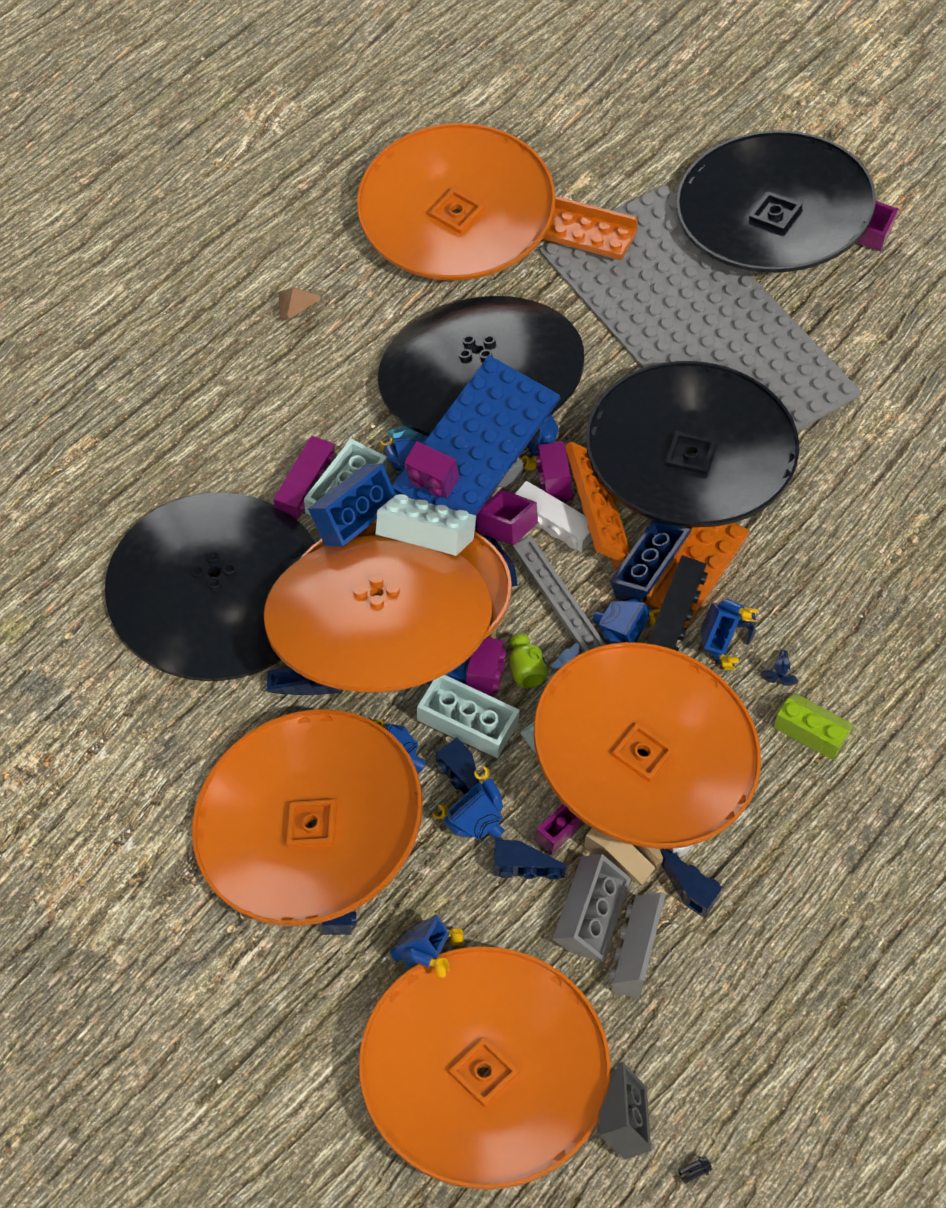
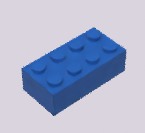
(352, 505)

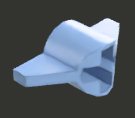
(566, 656)

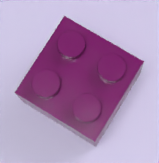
(880, 226)
(431, 470)
(554, 471)
(507, 517)
(487, 666)

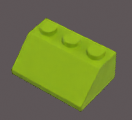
(813, 725)

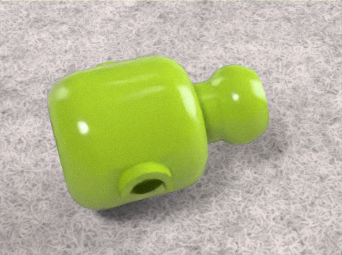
(526, 662)

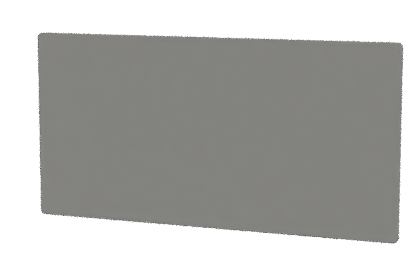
(685, 306)

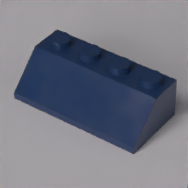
(648, 560)

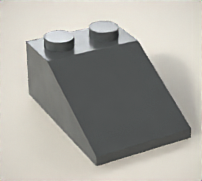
(625, 1115)

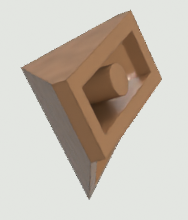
(294, 301)

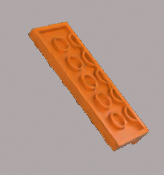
(591, 228)
(598, 507)
(709, 545)

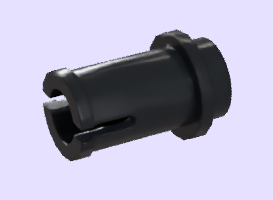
(696, 1169)

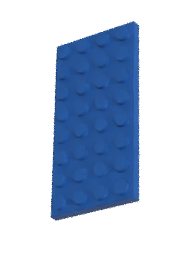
(485, 433)

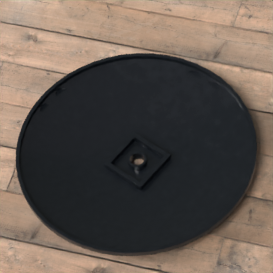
(739, 184)
(436, 357)
(728, 419)
(178, 613)

